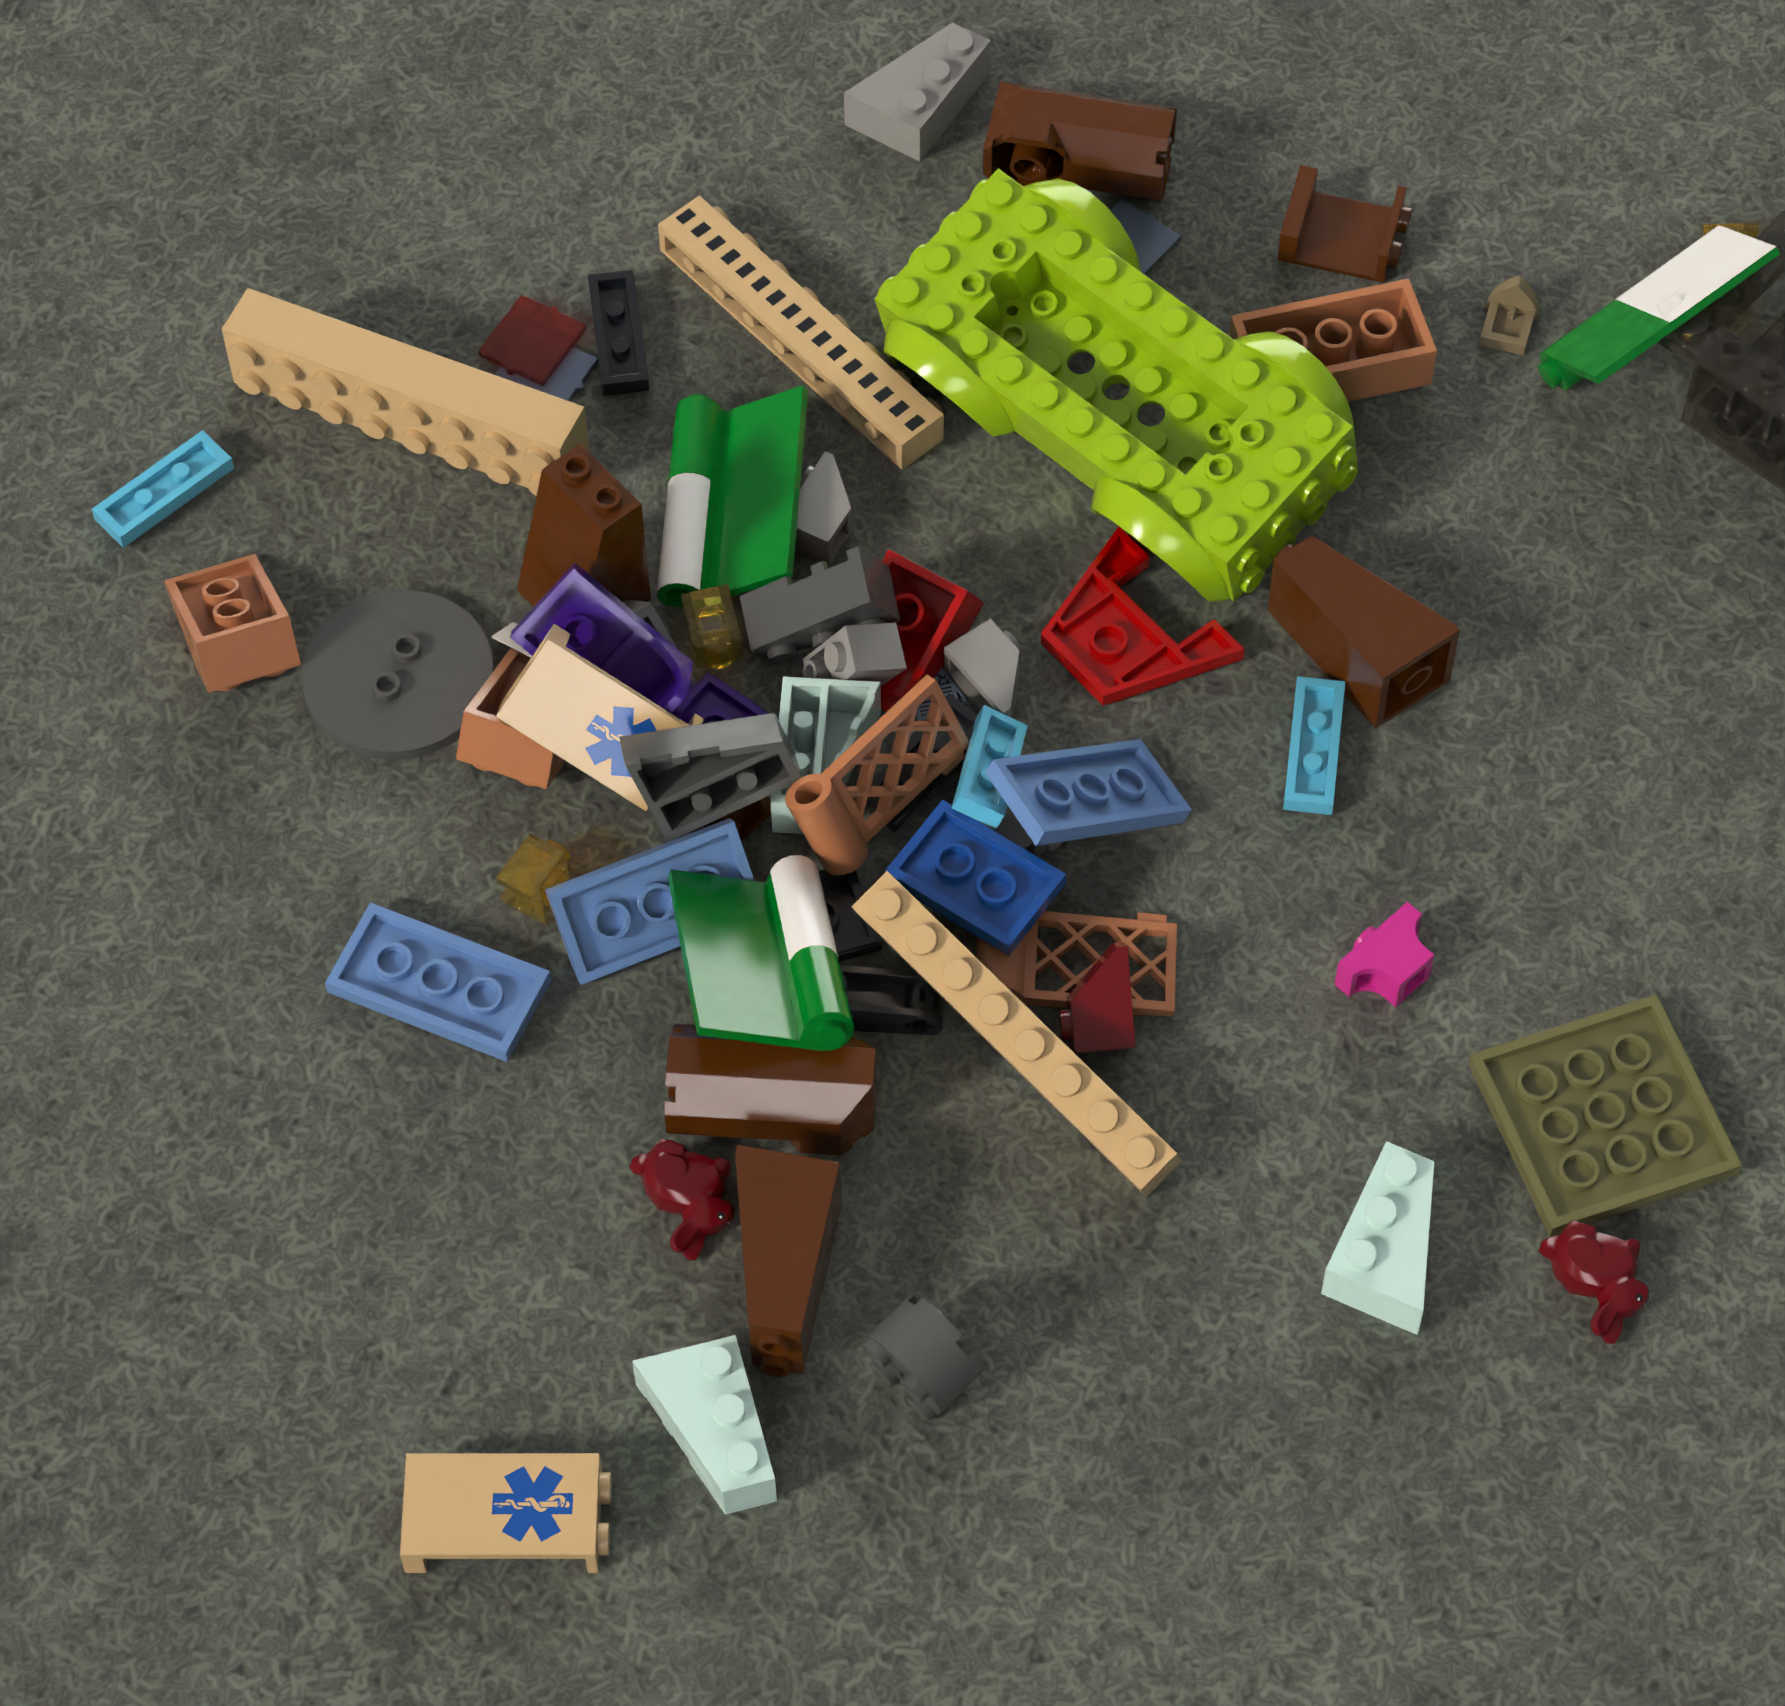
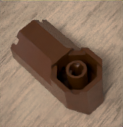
(1080, 139)
(770, 1091)

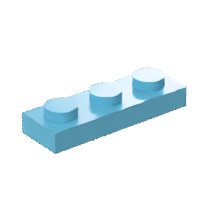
(162, 488)
(992, 738)
(1314, 745)

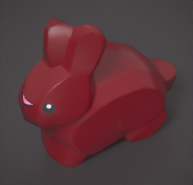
(686, 1186)
(1600, 1269)

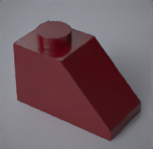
(1101, 1006)

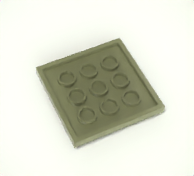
(1604, 1115)

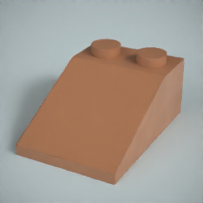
(233, 623)
(494, 744)

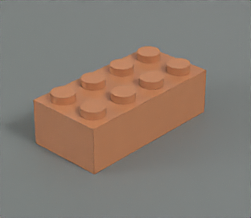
(1364, 336)

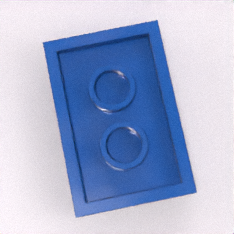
(976, 877)

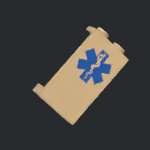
(582, 713)
(504, 1507)

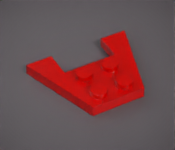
(1115, 644)

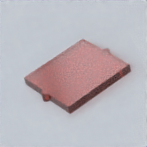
(532, 340)

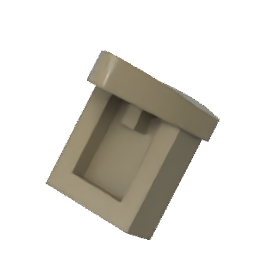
(1510, 316)

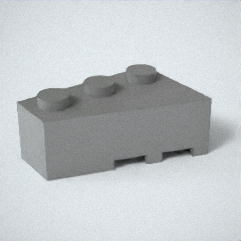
(920, 91)

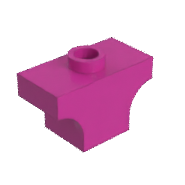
(1387, 959)

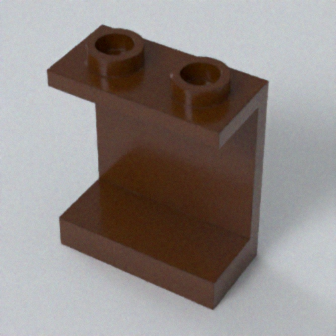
(1342, 232)

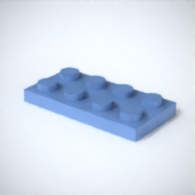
(1087, 791)
(627, 907)
(438, 982)

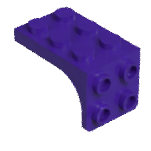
(610, 638)

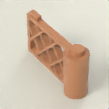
(824, 804)
(1020, 968)

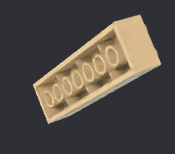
(399, 391)

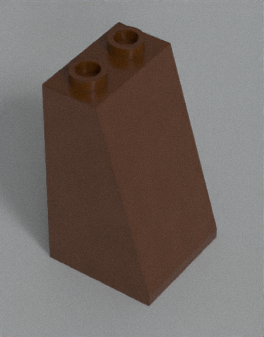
(588, 521)
(1361, 629)
(787, 1239)

